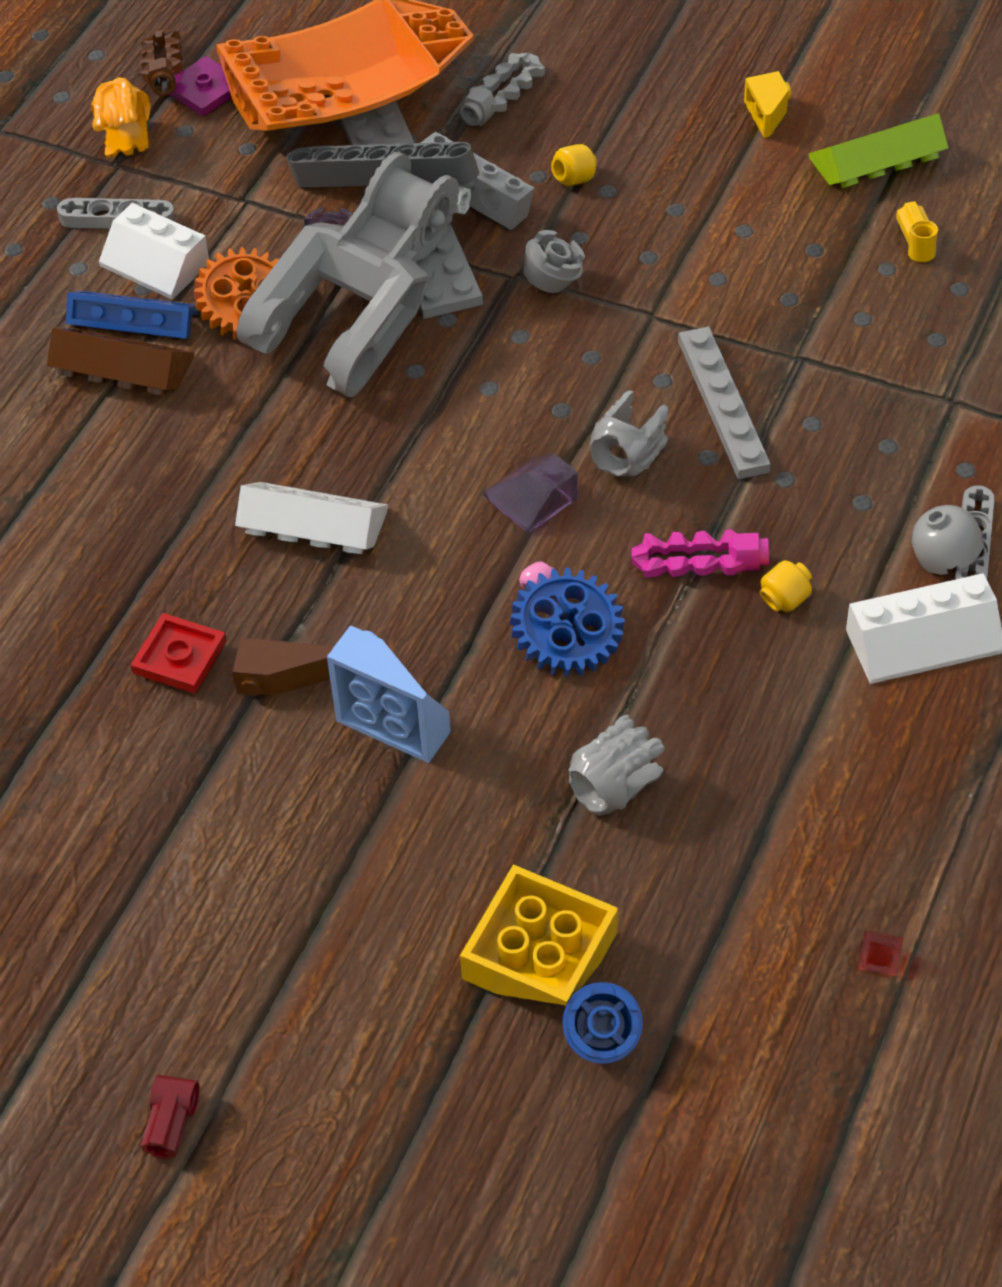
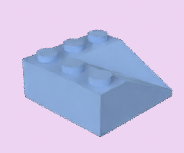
(382, 698)

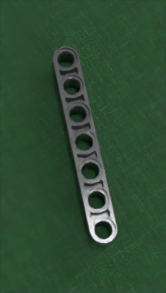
(357, 163)

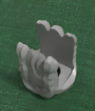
(639, 444)
(615, 767)

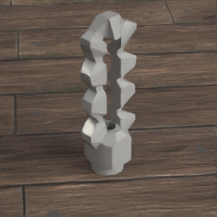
(480, 103)

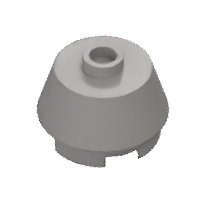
(552, 262)

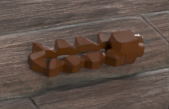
(162, 71)

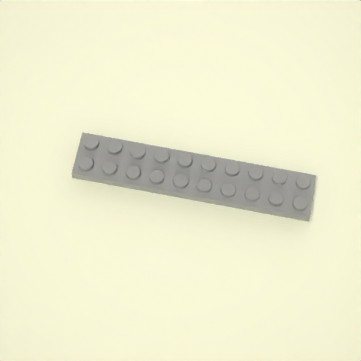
(451, 279)

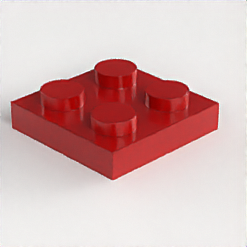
(178, 653)

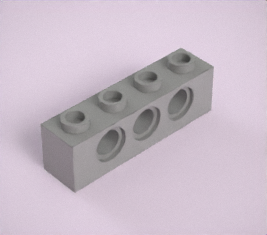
(495, 191)

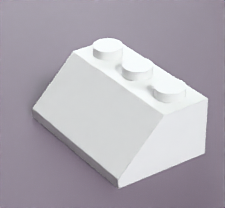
(153, 251)

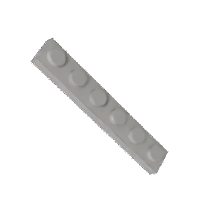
(724, 403)

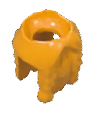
(124, 116)

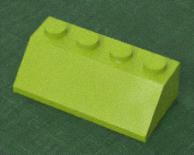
(881, 150)

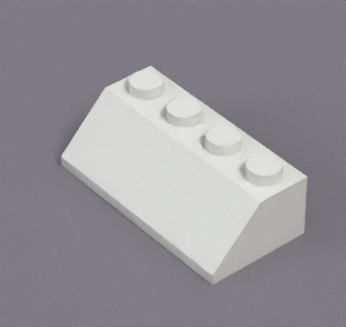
(310, 516)
(925, 628)

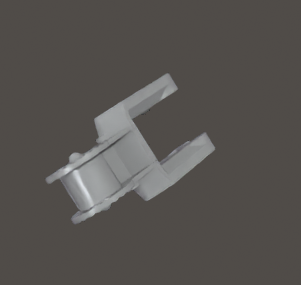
(369, 256)

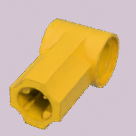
(918, 231)

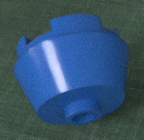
(602, 1022)

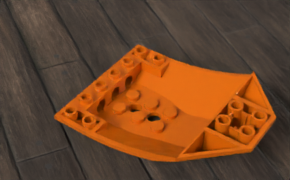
(355, 58)

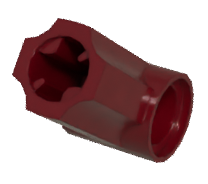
(171, 1105)

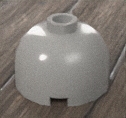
(946, 539)

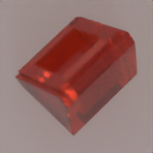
(880, 953)

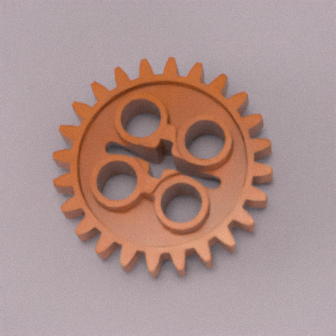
(226, 277)

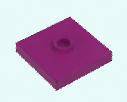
(202, 86)

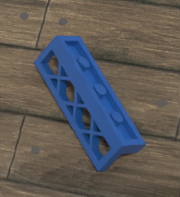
(130, 314)

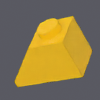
(767, 100)

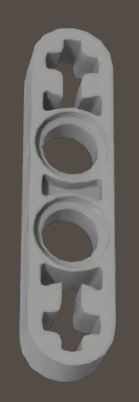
(73, 211)
(984, 518)

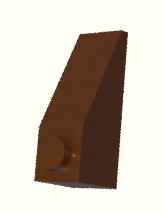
(278, 666)

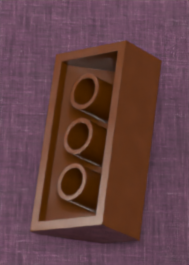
(118, 359)

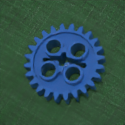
(594, 610)

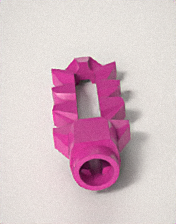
(745, 554)

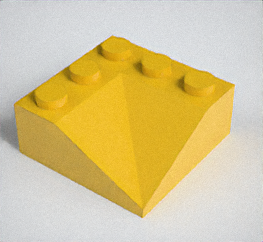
(538, 939)

